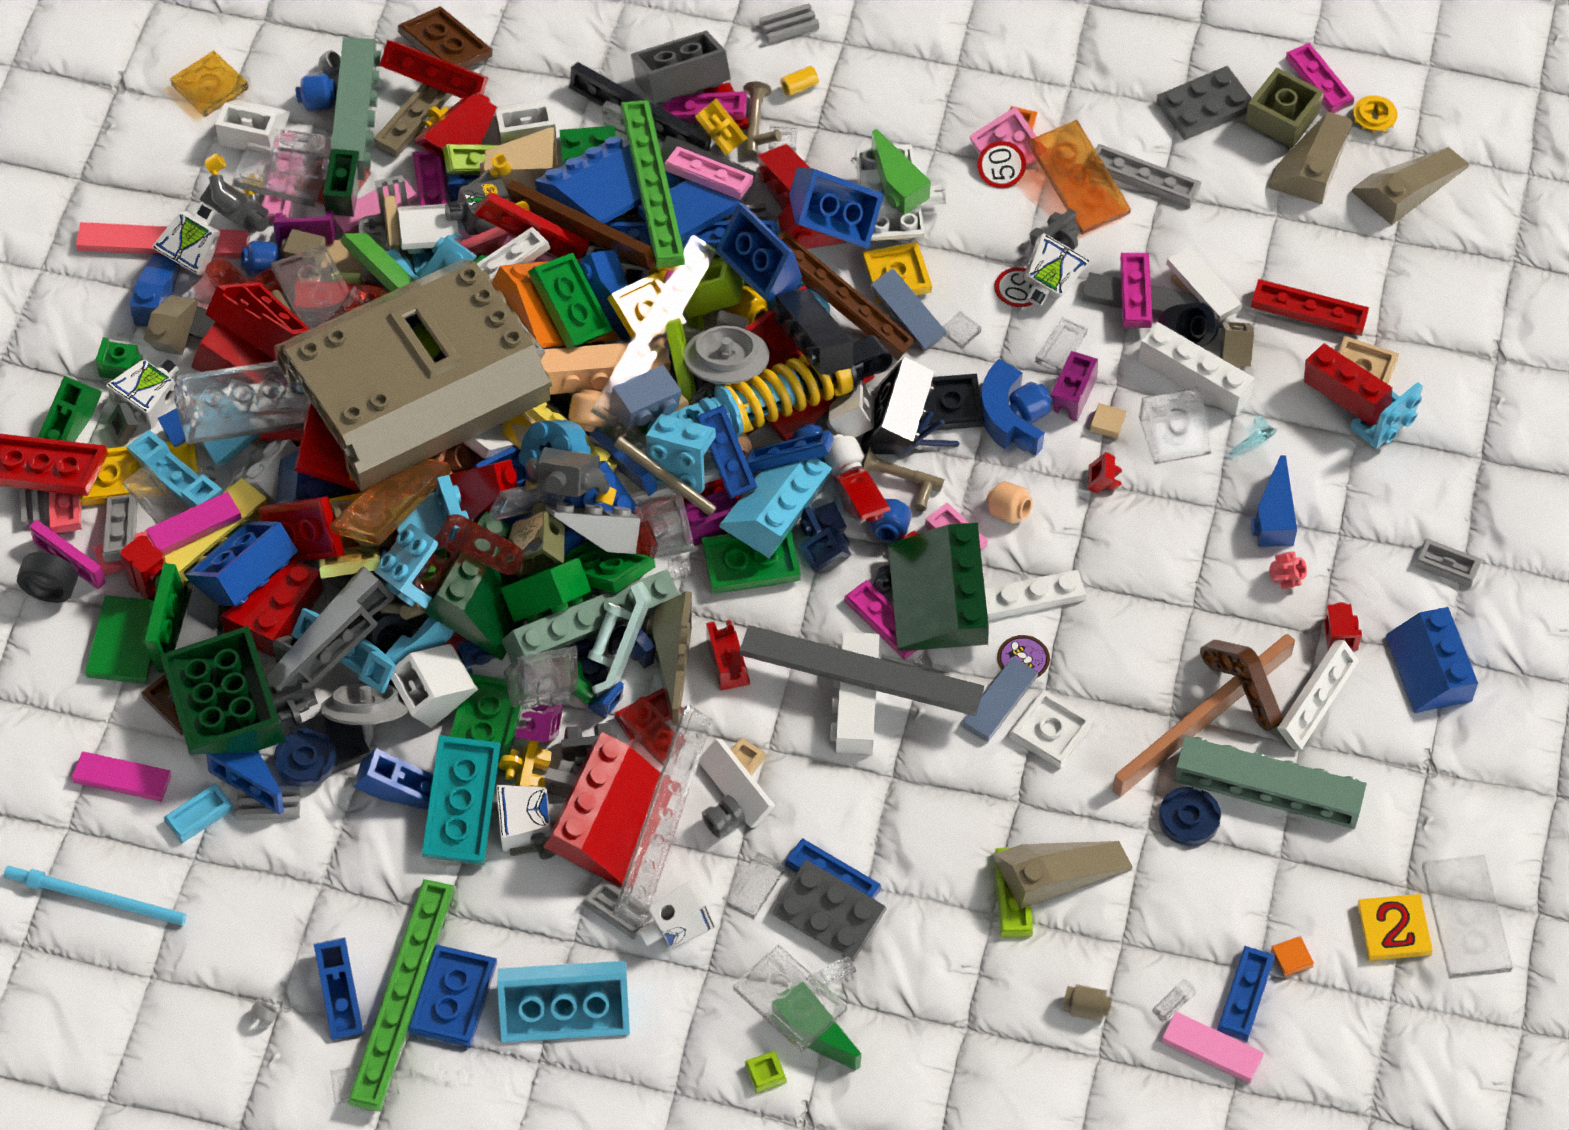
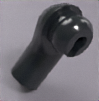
(882, 580)

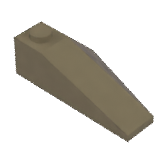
(1313, 160)
(1406, 185)
(671, 636)
(1053, 869)

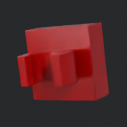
(1103, 473)

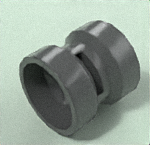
(723, 816)

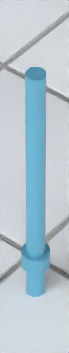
(37, 880)

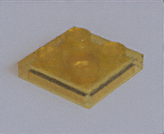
(209, 83)

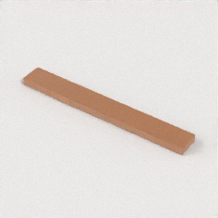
(1196, 720)

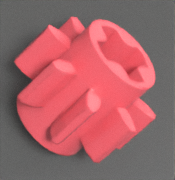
(1288, 570)

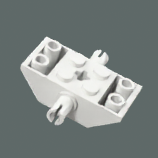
(890, 221)

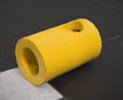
(799, 81)

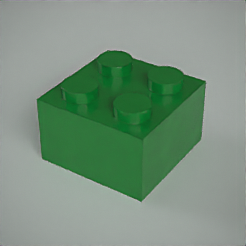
(547, 591)

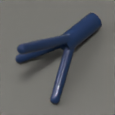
(925, 432)

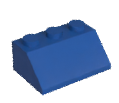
(834, 206)
(759, 255)
(243, 562)
(1432, 661)

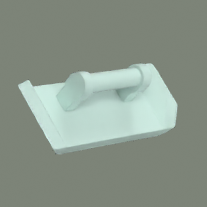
(635, 621)

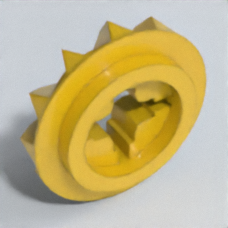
(1385, 111)

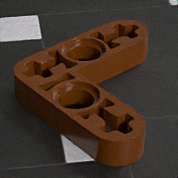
(1245, 664)

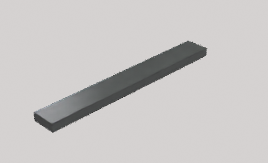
(862, 670)

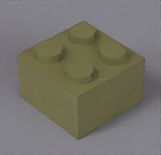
(1284, 107)

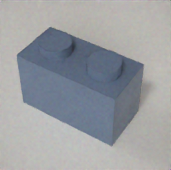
(645, 397)

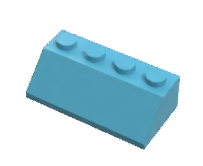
(771, 511)
(563, 1001)

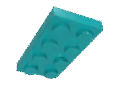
(461, 800)

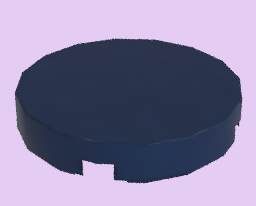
(305, 758)
(1189, 816)

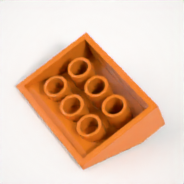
(526, 302)

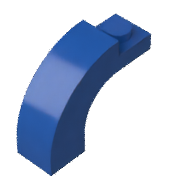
(999, 418)

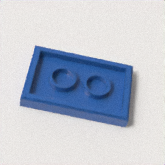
(697, 207)
(452, 996)

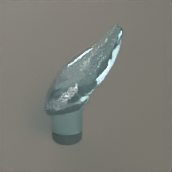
(1262, 433)

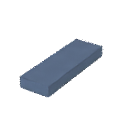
(908, 309)
(1001, 699)

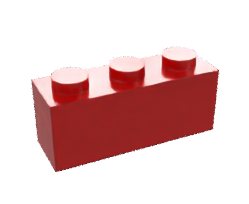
(1347, 384)

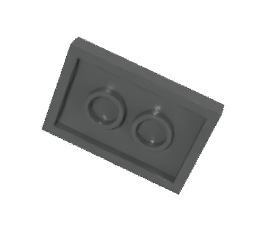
(1204, 102)
(829, 910)

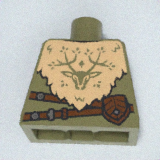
(540, 540)

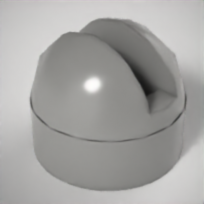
(329, 62)
(263, 1012)

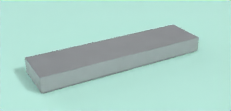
(1149, 176)

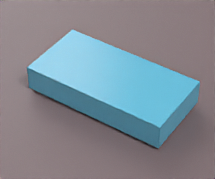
(198, 813)

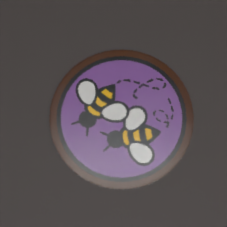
(1025, 649)

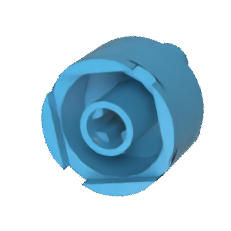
(552, 434)

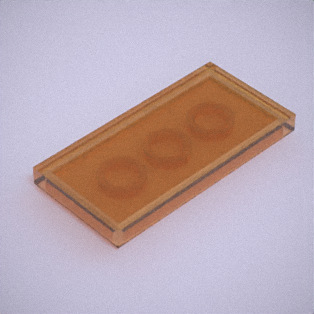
(1079, 176)
(389, 502)

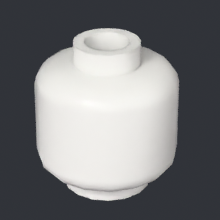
(844, 455)

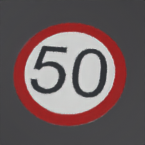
(1001, 164)
(1012, 288)

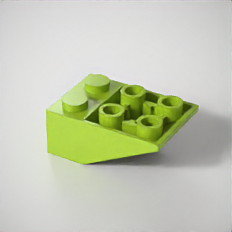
(717, 289)

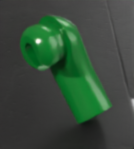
(584, 687)

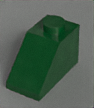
(342, 182)

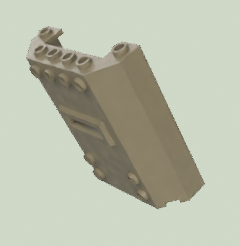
(388, 394)

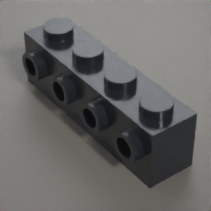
(813, 331)

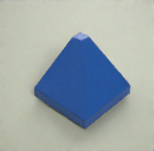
(608, 700)

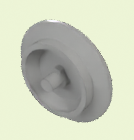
(726, 355)
(364, 706)

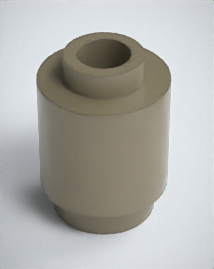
(1087, 1002)

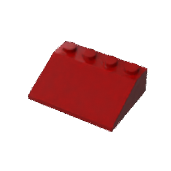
(605, 810)

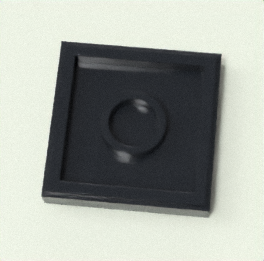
(956, 402)
(346, 738)

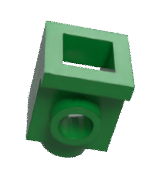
(116, 358)

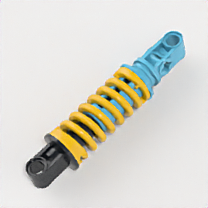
(783, 388)

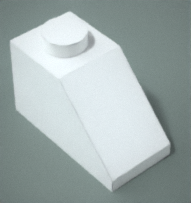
(852, 412)

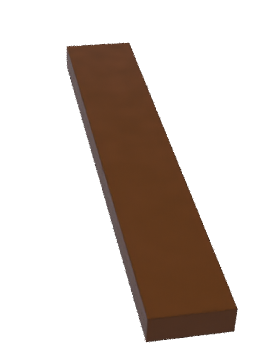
(582, 225)
(848, 300)

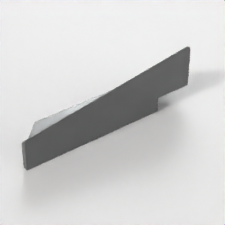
(195, 621)
(333, 633)

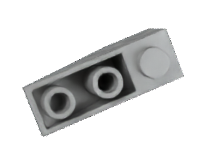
(610, 530)

